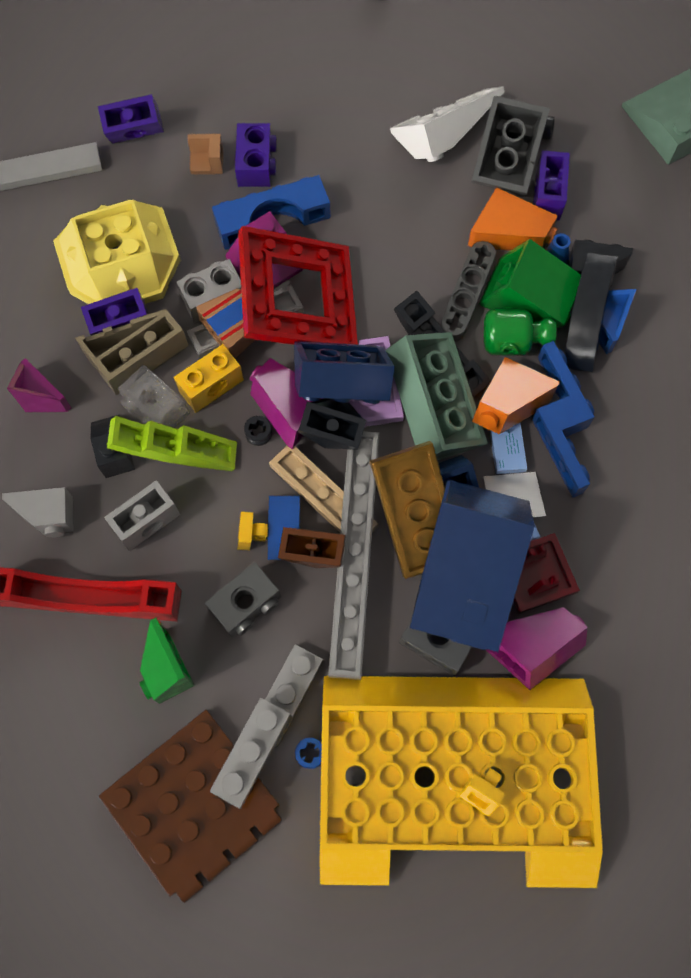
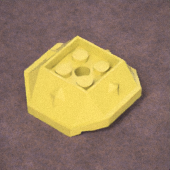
(142, 261)

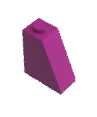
(277, 397)
(540, 644)

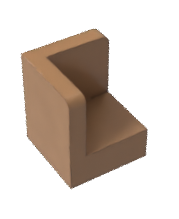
(206, 153)

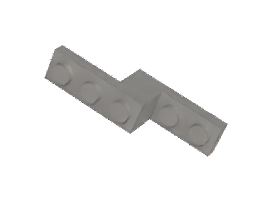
(266, 727)

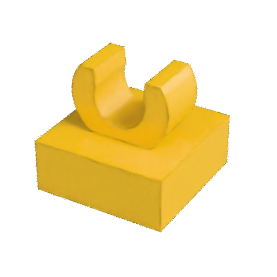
(250, 531)
(482, 792)

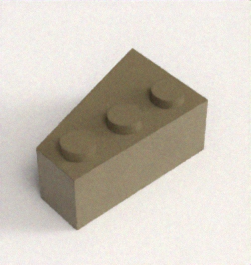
(124, 349)

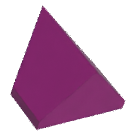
(34, 391)

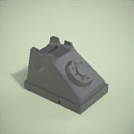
(510, 145)

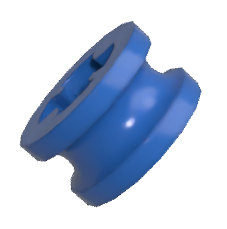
(302, 745)

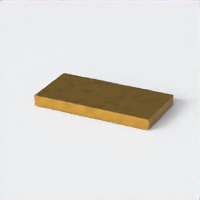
(411, 500)

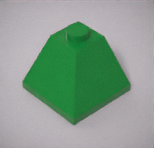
(162, 665)

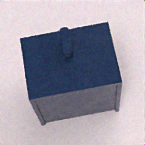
(473, 566)

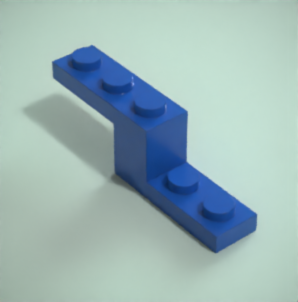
(563, 419)

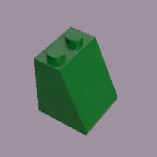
(533, 281)

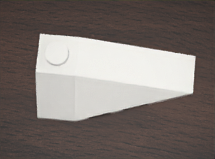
(445, 127)

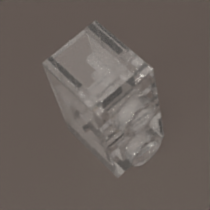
(146, 387)

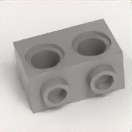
(208, 284)

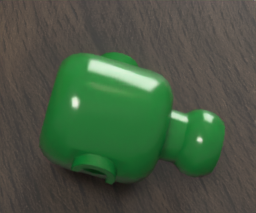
(513, 331)

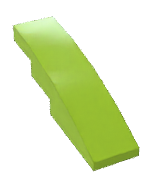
(172, 445)

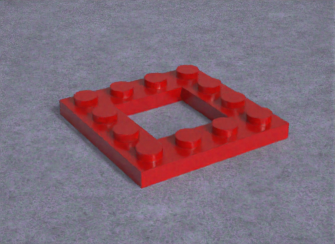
(262, 321)

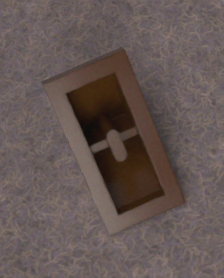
(312, 548)

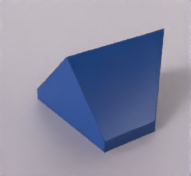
(614, 317)

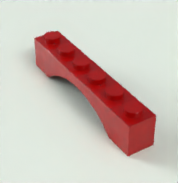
(111, 598)

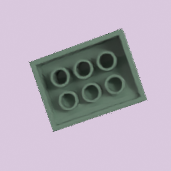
(665, 116)

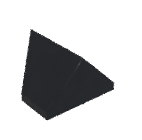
(332, 424)

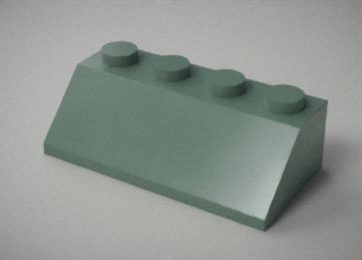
(436, 393)

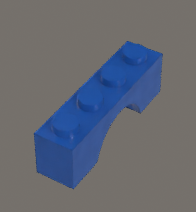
(302, 200)

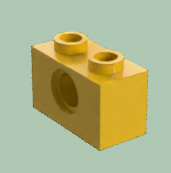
(209, 378)

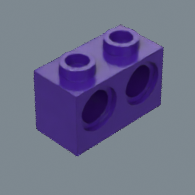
(254, 155)

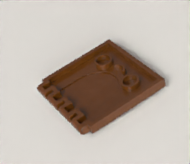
(176, 819)

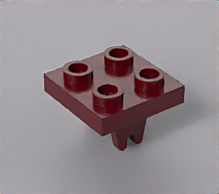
(544, 575)

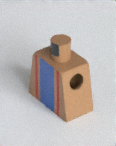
(225, 321)

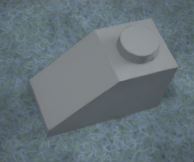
(44, 509)

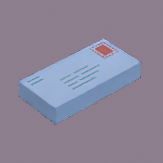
(509, 451)

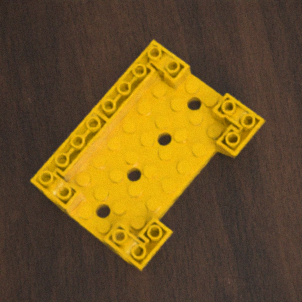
(458, 731)

